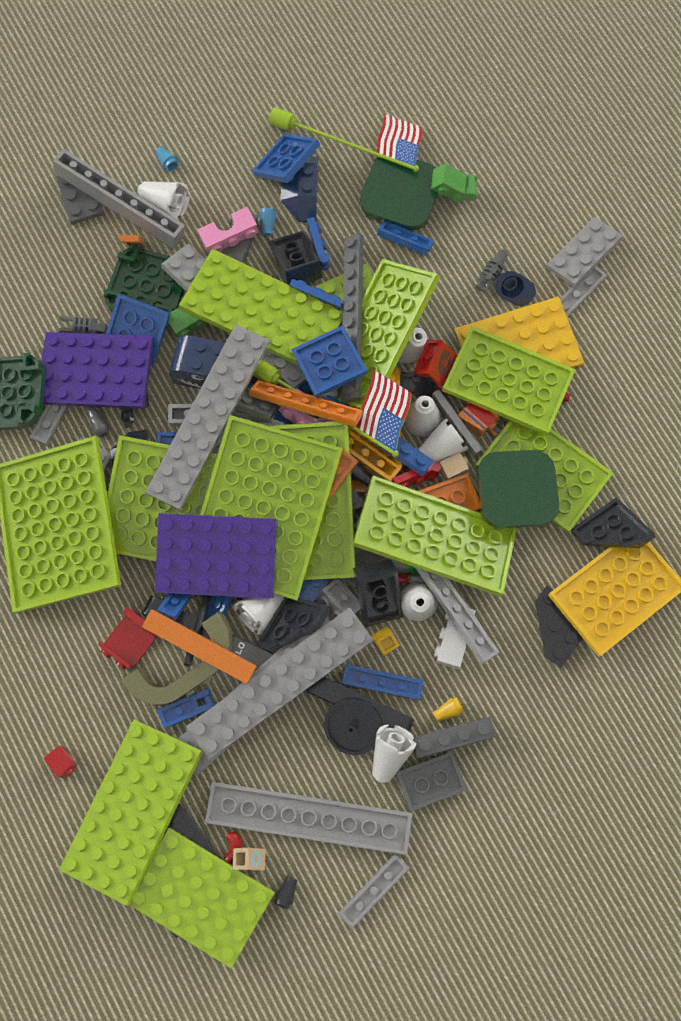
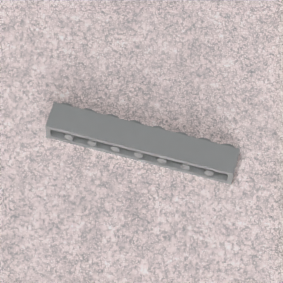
(118, 198)

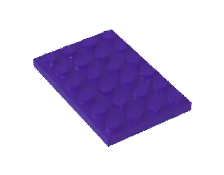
(97, 369)
(216, 555)

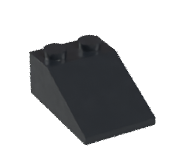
(296, 258)
(378, 592)

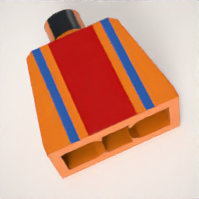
(480, 420)

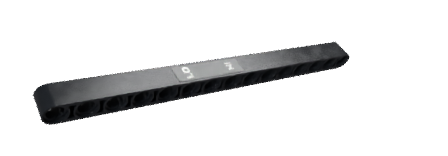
(323, 689)

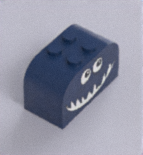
(193, 360)

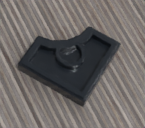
(417, 385)

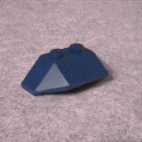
(301, 192)

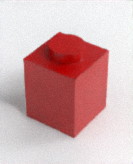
(61, 762)

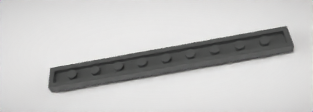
(353, 306)

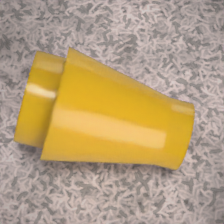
(449, 709)

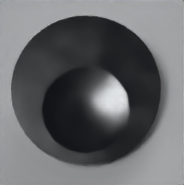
(352, 725)

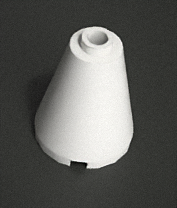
(166, 196)
(414, 346)
(423, 417)
(443, 443)
(408, 602)
(257, 611)
(391, 751)

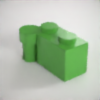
(454, 183)
(183, 323)

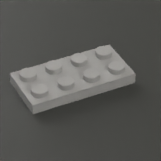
(584, 252)

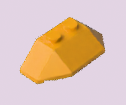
(373, 458)

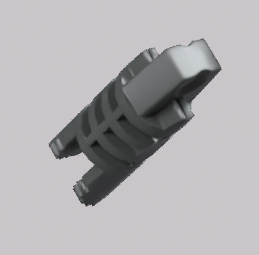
(492, 271)
(82, 325)

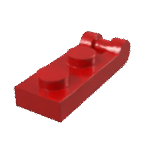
(412, 478)

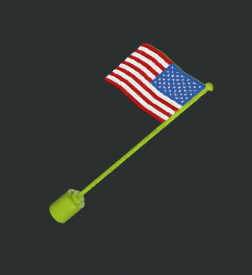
(396, 141)
(383, 407)

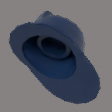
(515, 288)

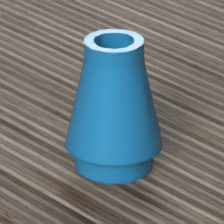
(168, 161)
(267, 220)

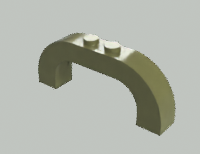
(149, 692)

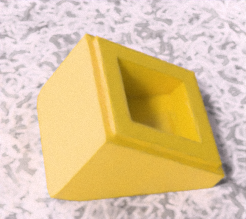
(385, 640)

